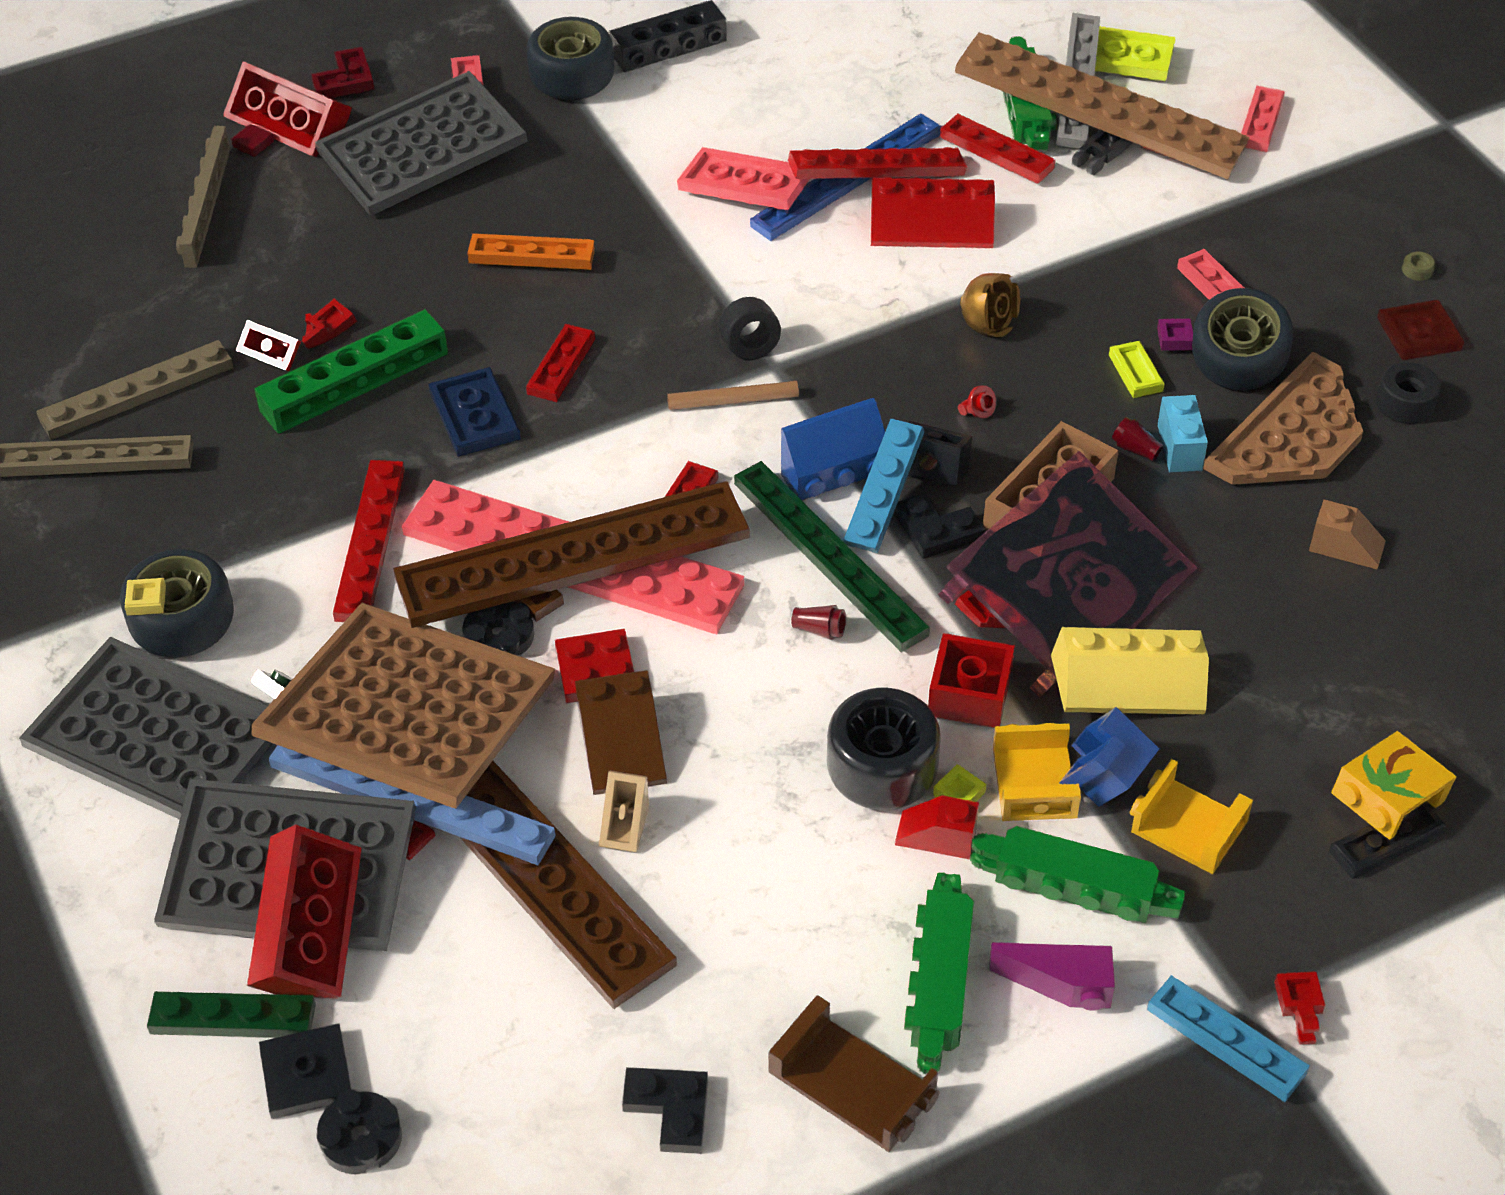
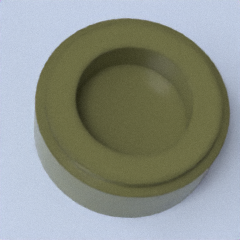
(1418, 266)

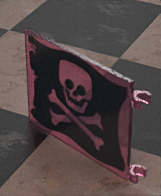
(1069, 560)

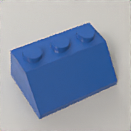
(831, 449)

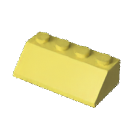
(1131, 670)

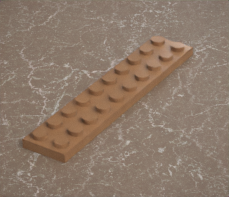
(1102, 105)

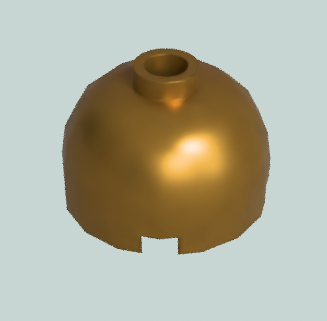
(991, 304)

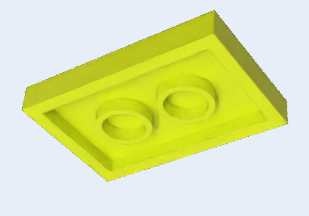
(1134, 53)

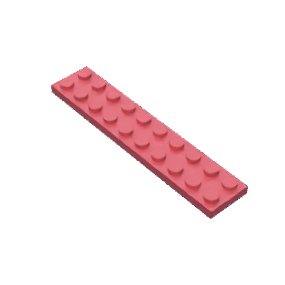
(670, 589)

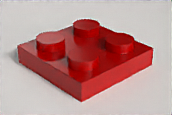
(592, 657)

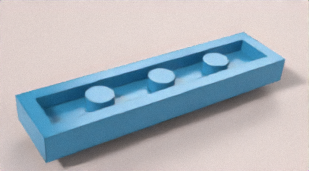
(884, 485)
(1228, 1038)

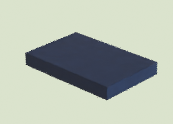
(474, 411)

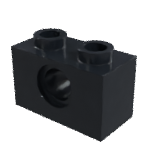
(950, 450)

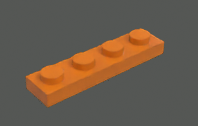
(531, 251)

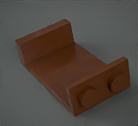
(851, 1077)

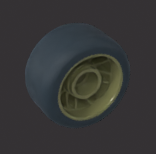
(570, 58)
(1242, 339)
(195, 606)

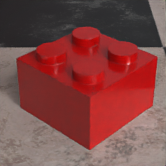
(971, 680)

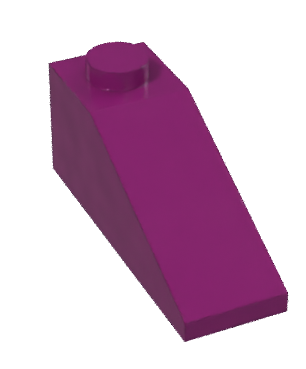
(1066, 973)

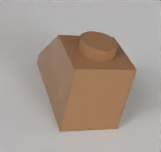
(1346, 535)

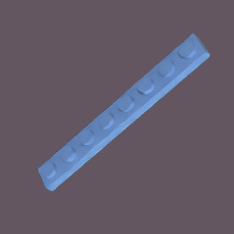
(470, 820)

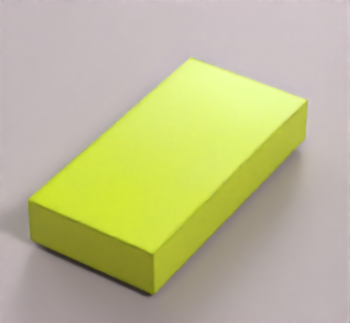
(1136, 369)

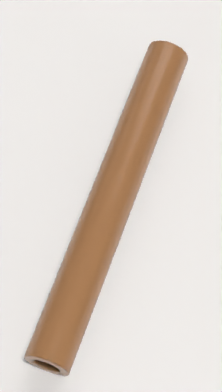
(732, 395)

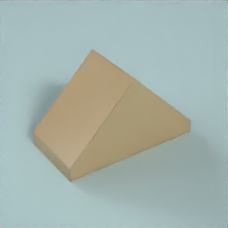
(624, 811)

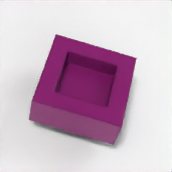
(1175, 334)

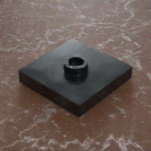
(304, 1070)

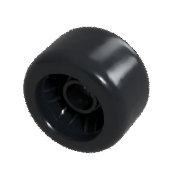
(883, 748)

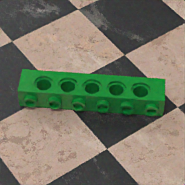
(351, 371)

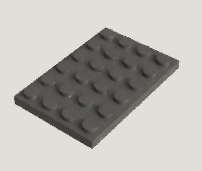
(420, 142)
(147, 727)
(224, 846)

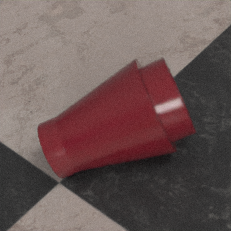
(1136, 439)
(820, 620)

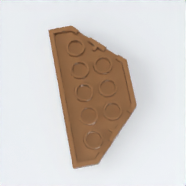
(1294, 432)

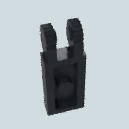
(1103, 148)

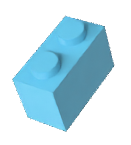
(1182, 433)

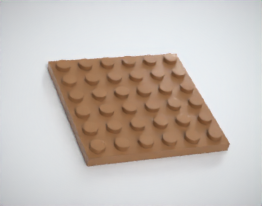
(405, 704)

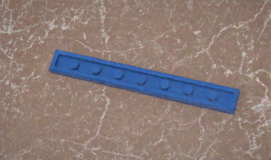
(824, 191)

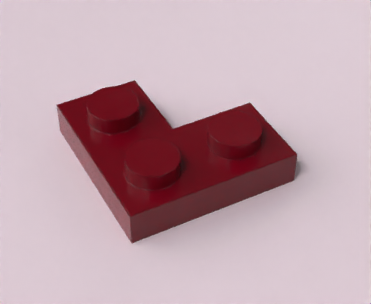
(350, 77)

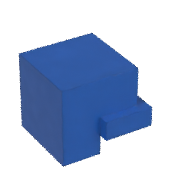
(1111, 757)

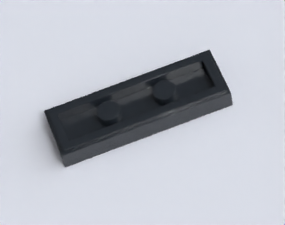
(1370, 848)

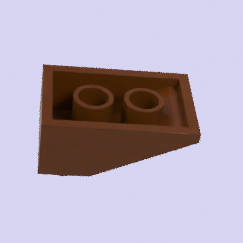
(620, 728)

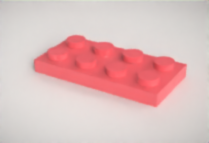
(741, 178)

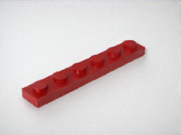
(876, 163)
(369, 537)

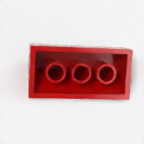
(284, 108)
(932, 212)
(304, 914)

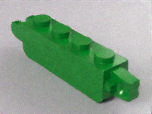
(1029, 121)
(1076, 874)
(941, 971)

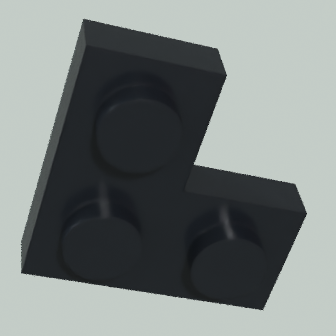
(937, 533)
(675, 1095)

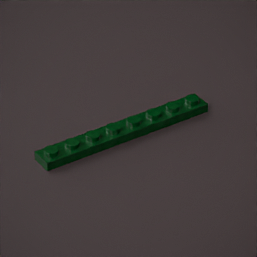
(832, 557)

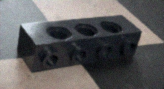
(668, 35)

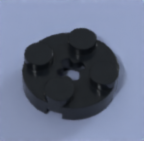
(511, 616)
(353, 1110)

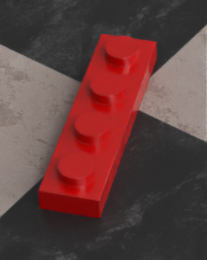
(997, 148)

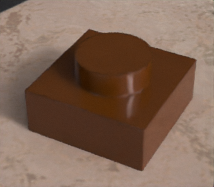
(543, 604)

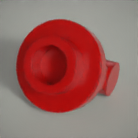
(979, 403)

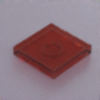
(1420, 329)

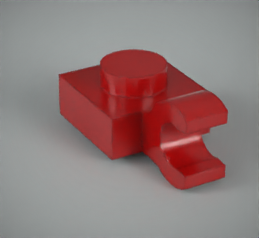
(1303, 998)

